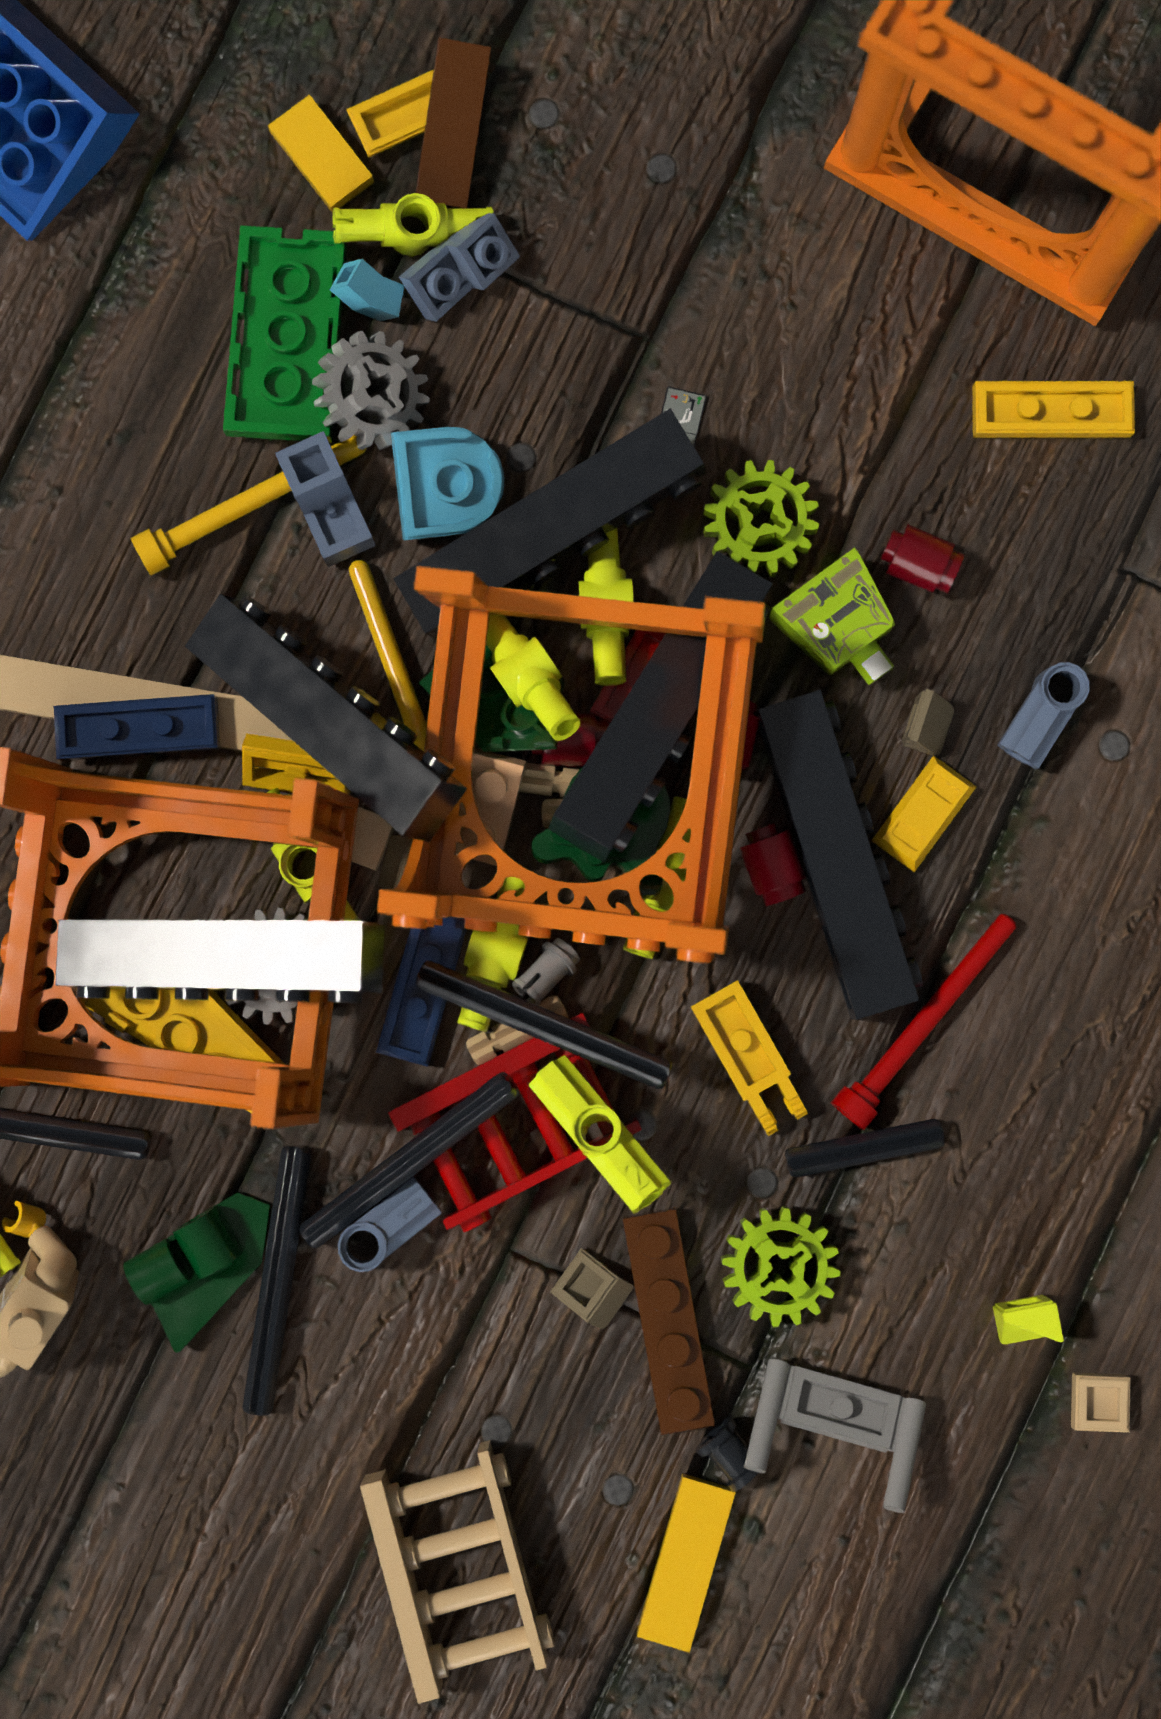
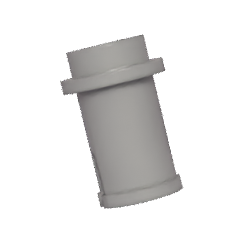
(547, 970)

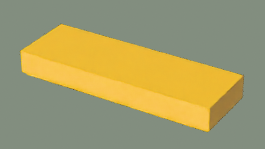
(1053, 409)
(685, 1563)

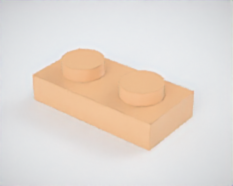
(496, 791)

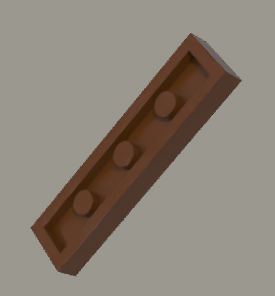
(668, 1321)

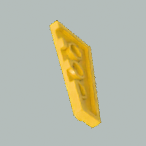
(183, 1025)

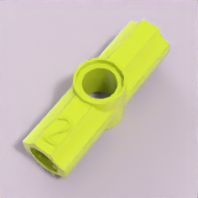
(620, 1160)

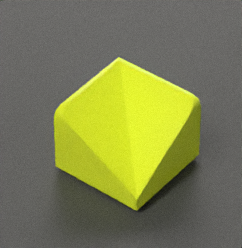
(1027, 1319)

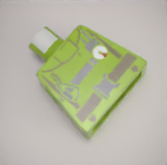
(839, 619)

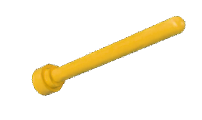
(160, 547)
(388, 650)

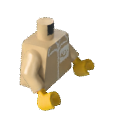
(36, 1292)

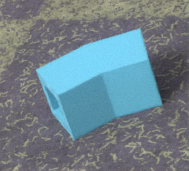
(368, 291)

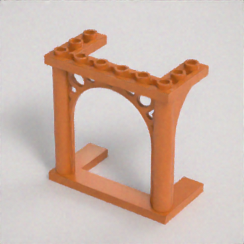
(923, 50)
(57, 797)
(433, 873)

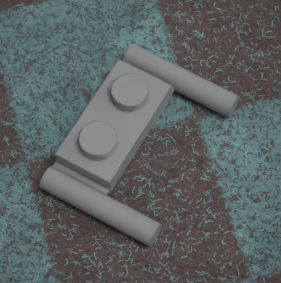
(840, 1412)

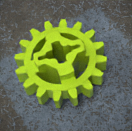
(779, 528)
(761, 1284)

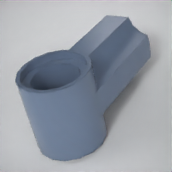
(1042, 717)
(392, 1222)

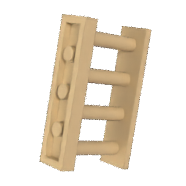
(418, 1608)

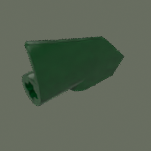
(200, 1265)

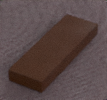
(452, 122)

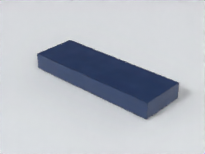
(136, 727)
(413, 1013)

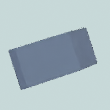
(325, 499)

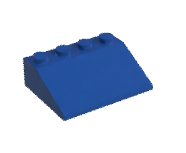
(54, 122)

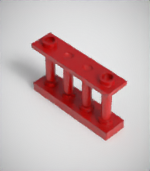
(521, 1067)

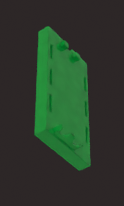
(284, 333)

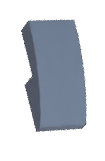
(458, 264)

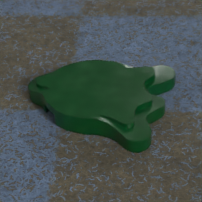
(652, 823)

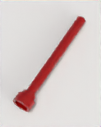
(861, 1098)

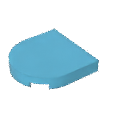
(445, 481)

